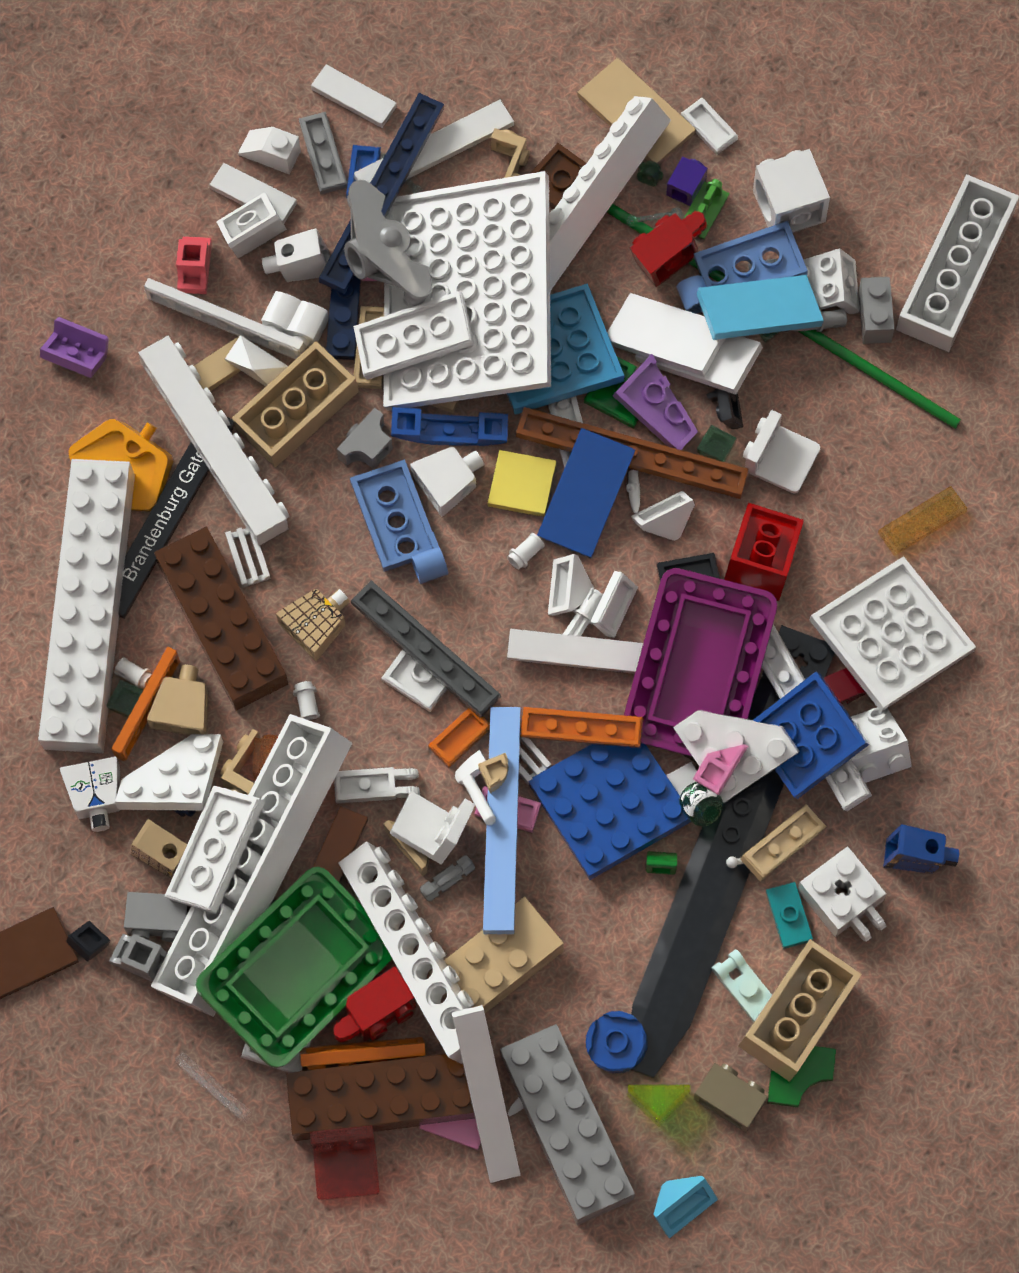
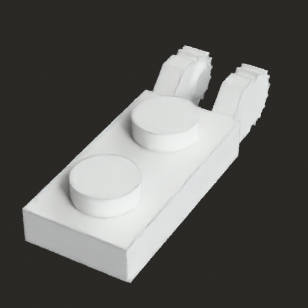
(373, 784)

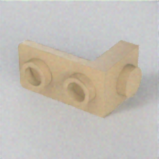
(513, 145)
(231, 768)

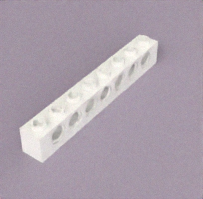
(360, 869)

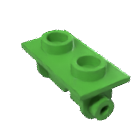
(710, 202)

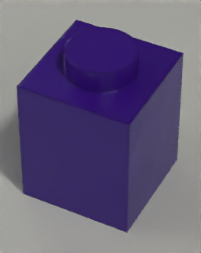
(686, 180)

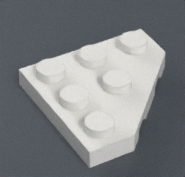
(711, 732)
(175, 778)

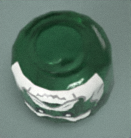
(700, 804)

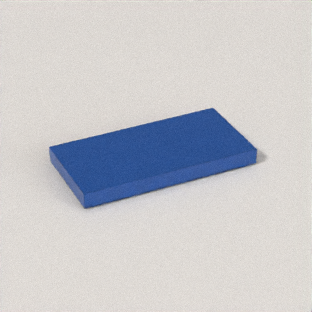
(586, 493)

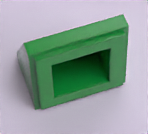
(661, 862)

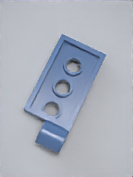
(745, 248)
(426, 556)

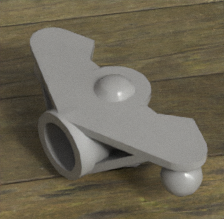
(381, 244)

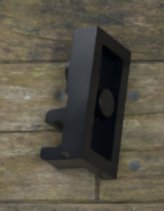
(728, 409)

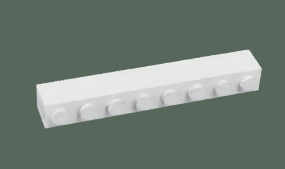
(602, 180)
(214, 441)

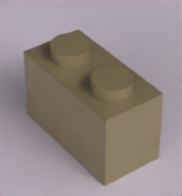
(731, 1096)

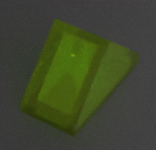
(658, 1100)

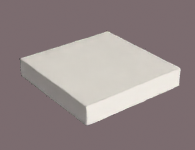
(414, 681)

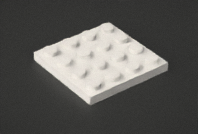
(892, 633)

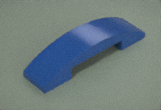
(457, 430)

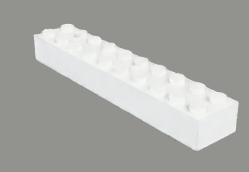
(87, 606)
(293, 789)

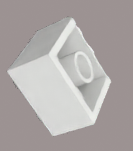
(839, 910)

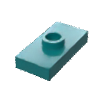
(789, 915)

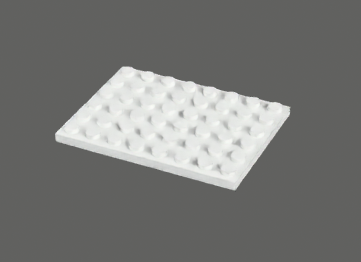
(496, 251)

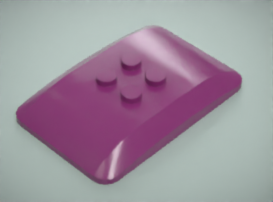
(699, 653)

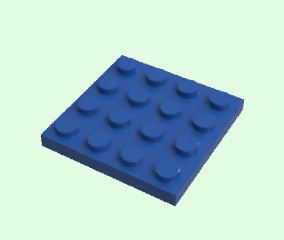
(609, 804)

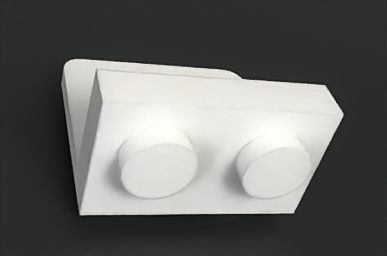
(780, 454)
(887, 747)

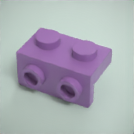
(75, 347)

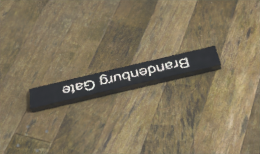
(162, 524)

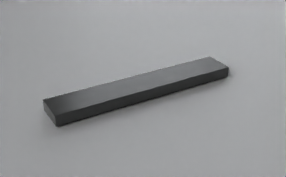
(426, 649)

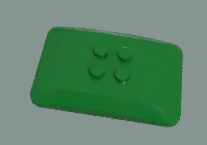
(294, 967)

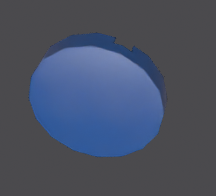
(616, 1042)

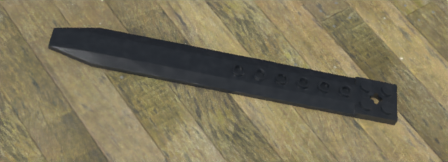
(711, 890)

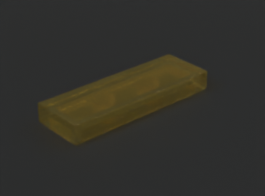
(922, 520)

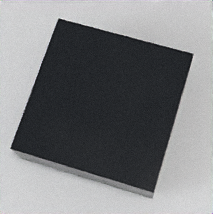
(88, 941)

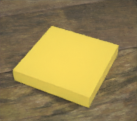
(522, 483)

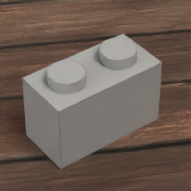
(876, 310)
(153, 915)

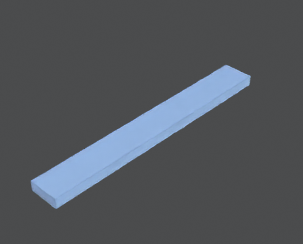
(502, 835)

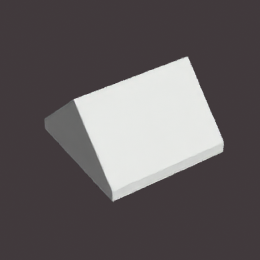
(251, 225)

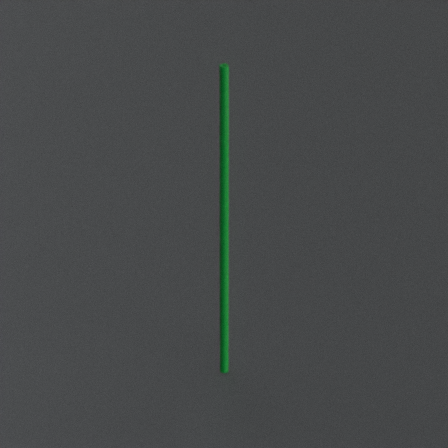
(831, 346)

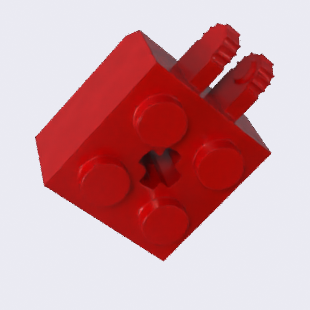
(668, 246)
(376, 1007)

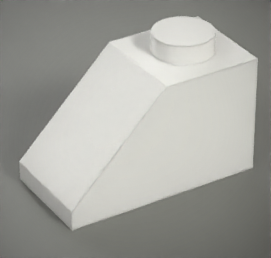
(271, 148)

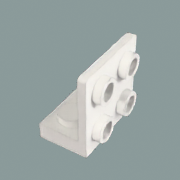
(834, 280)
(430, 827)

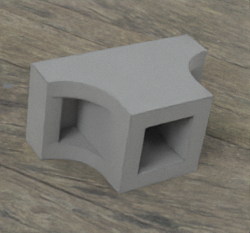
(366, 441)
(138, 956)

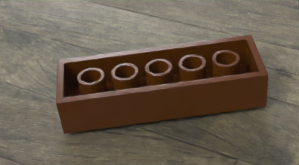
(221, 618)
(379, 1094)

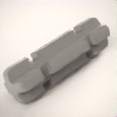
(447, 878)

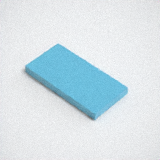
(759, 307)

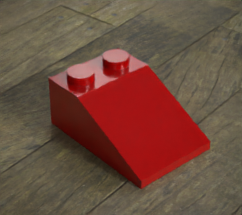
(764, 549)

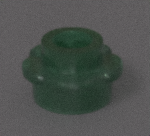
(652, 170)

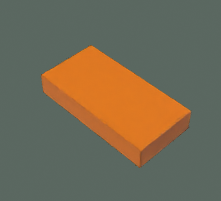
(459, 737)

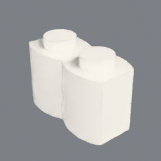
(296, 318)

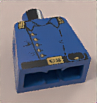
(918, 850)

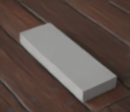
(323, 153)

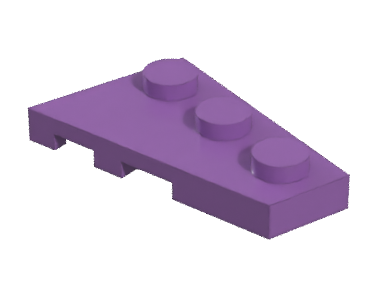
(654, 404)

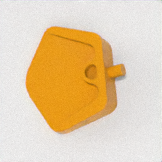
(121, 442)

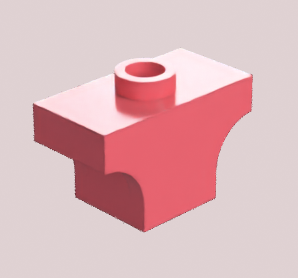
(193, 264)

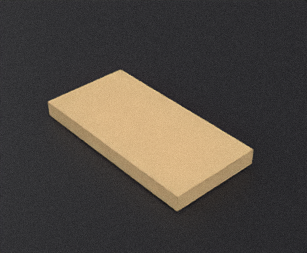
(615, 87)

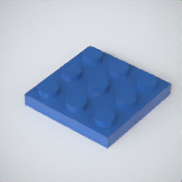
(819, 731)

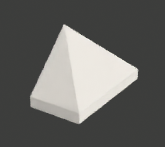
(254, 361)
(667, 516)
(568, 585)

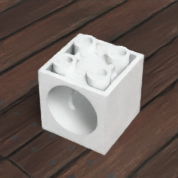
(791, 191)

